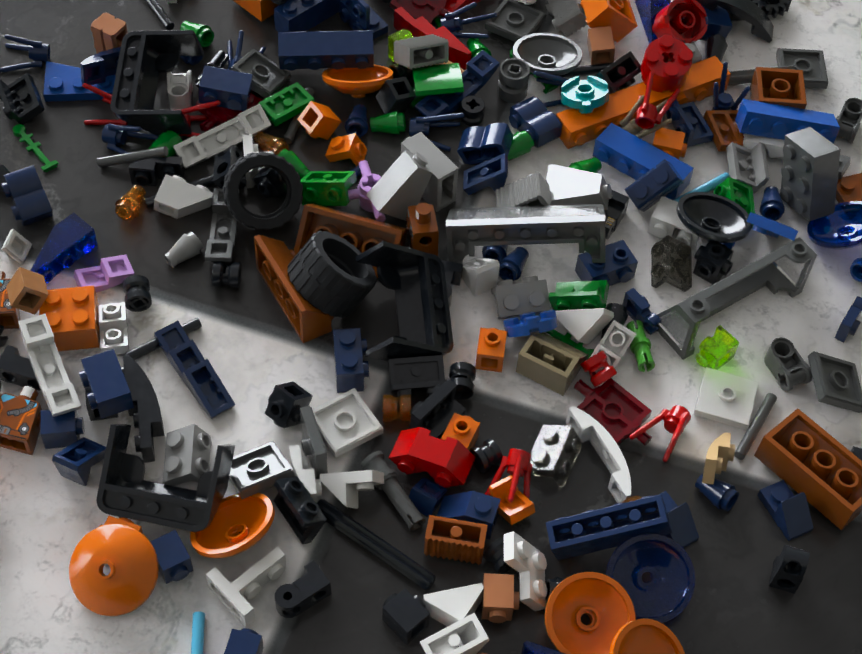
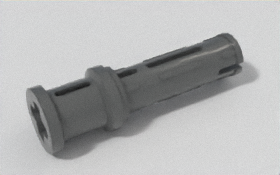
(393, 490)

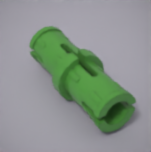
(641, 347)

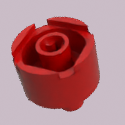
(681, 20)
(669, 61)

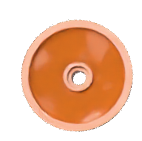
(357, 81)
(235, 526)
(131, 574)
(588, 594)
(645, 637)

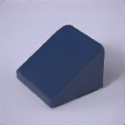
(427, 496)

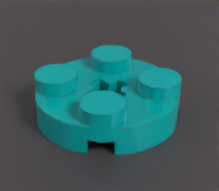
(584, 93)

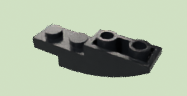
(146, 409)

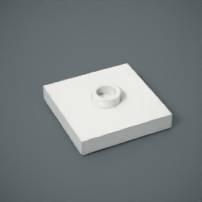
(726, 398)
(346, 422)

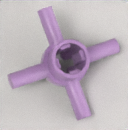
(366, 183)

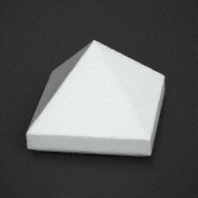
(16, 246)

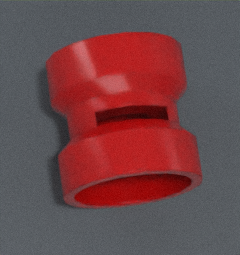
(595, 363)

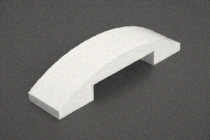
(208, 144)
(48, 366)
(606, 447)

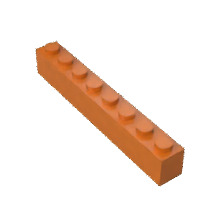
(581, 127)

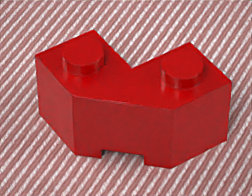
(444, 460)

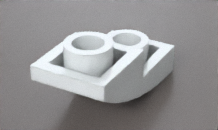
(774, 146)
(113, 328)
(615, 343)
(305, 475)

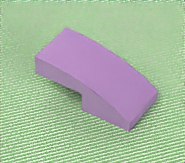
(107, 275)

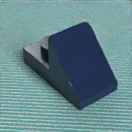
(489, 173)
(77, 459)
(787, 510)
(681, 522)

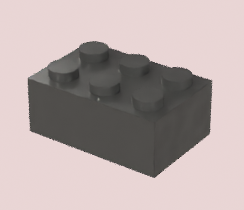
(809, 173)

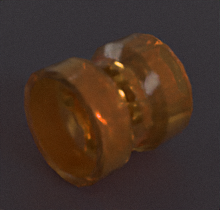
(390, 407)

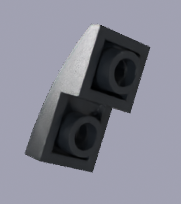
(150, 170)

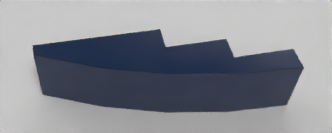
(194, 369)

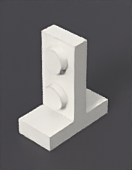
(247, 585)

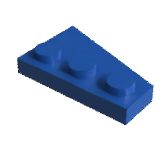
(65, 84)
(770, 227)

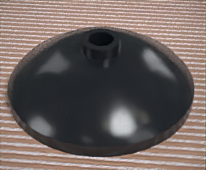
(713, 217)

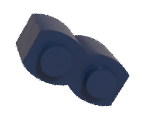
(536, 120)
(484, 143)
(28, 195)

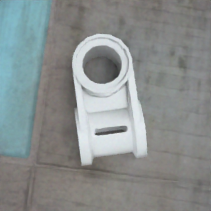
(179, 89)

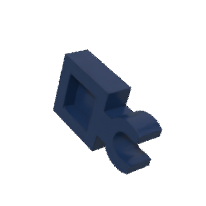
(638, 309)
(850, 323)

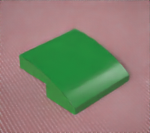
(437, 79)

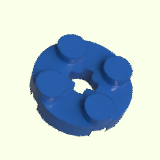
(530, 323)

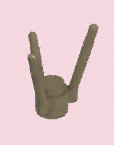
(630, 125)

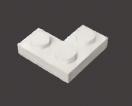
(531, 568)

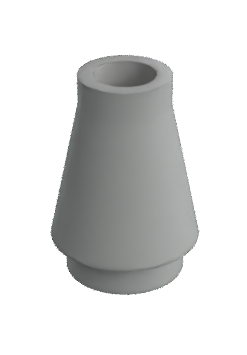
(184, 249)

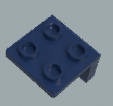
(362, 17)

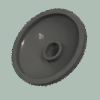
(548, 53)

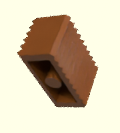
(455, 539)

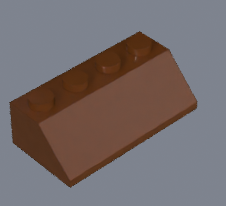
(357, 230)
(272, 264)
(815, 465)

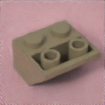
(550, 362)

